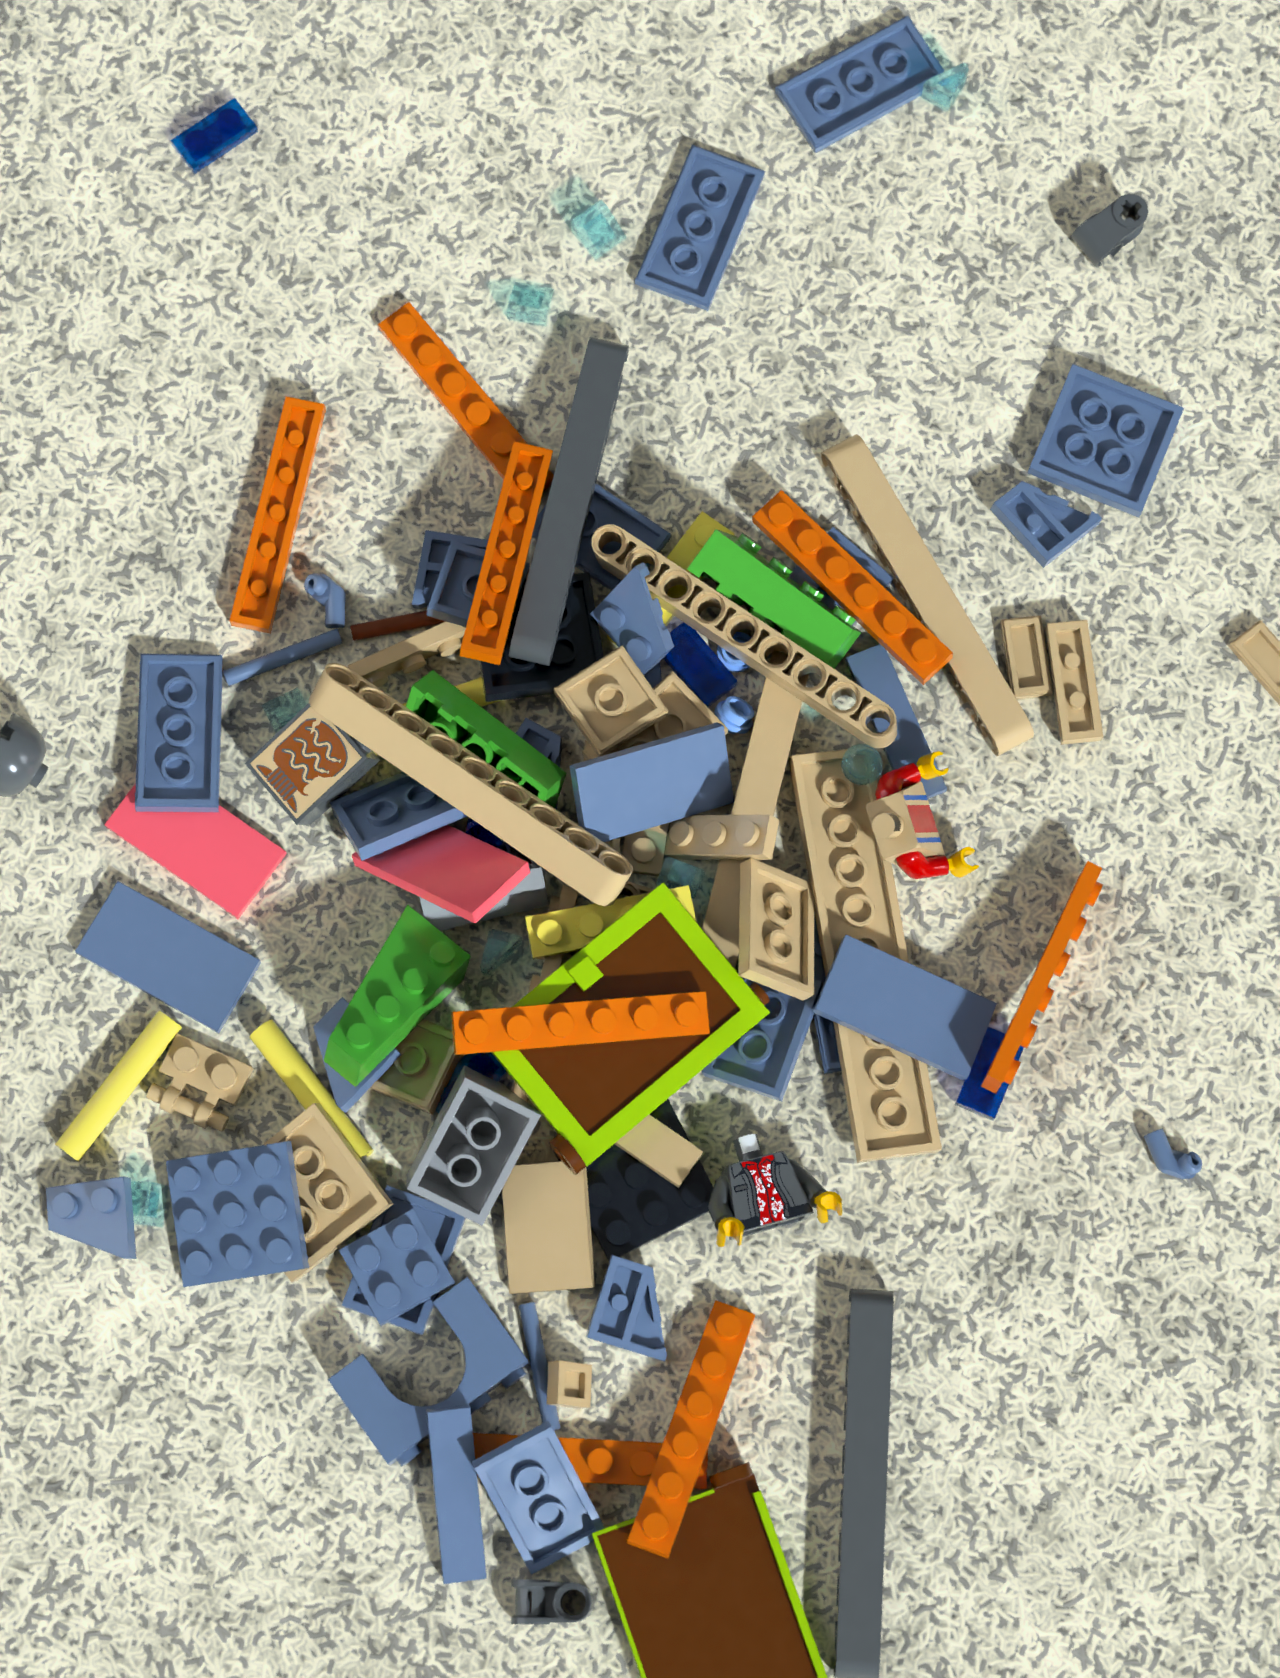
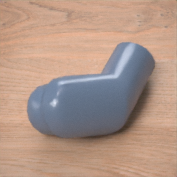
(330, 596)
(1169, 1160)

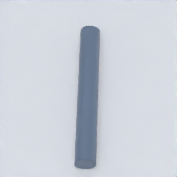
(282, 657)
(538, 1362)

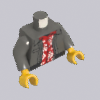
(765, 1193)

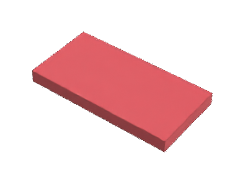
(203, 849)
(450, 871)

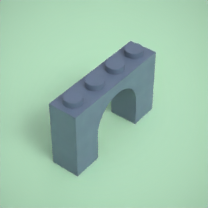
(490, 1360)

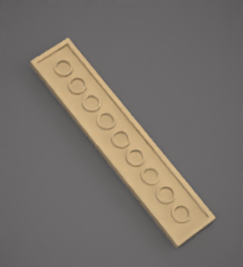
(857, 897)

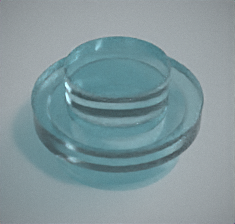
(862, 764)

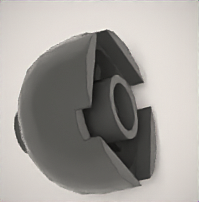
(20, 756)

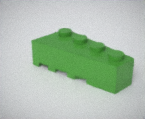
(775, 597)
(485, 736)
(399, 990)

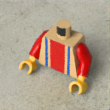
(907, 826)

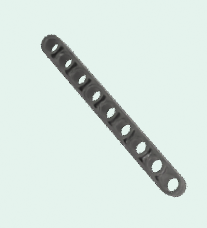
(569, 502)
(864, 1484)

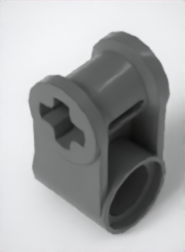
(1107, 231)
(547, 1602)

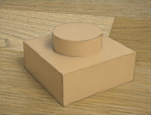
(569, 1384)

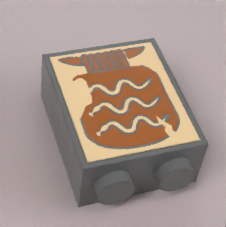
(310, 765)

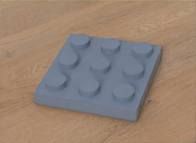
(1105, 440)
(237, 1214)

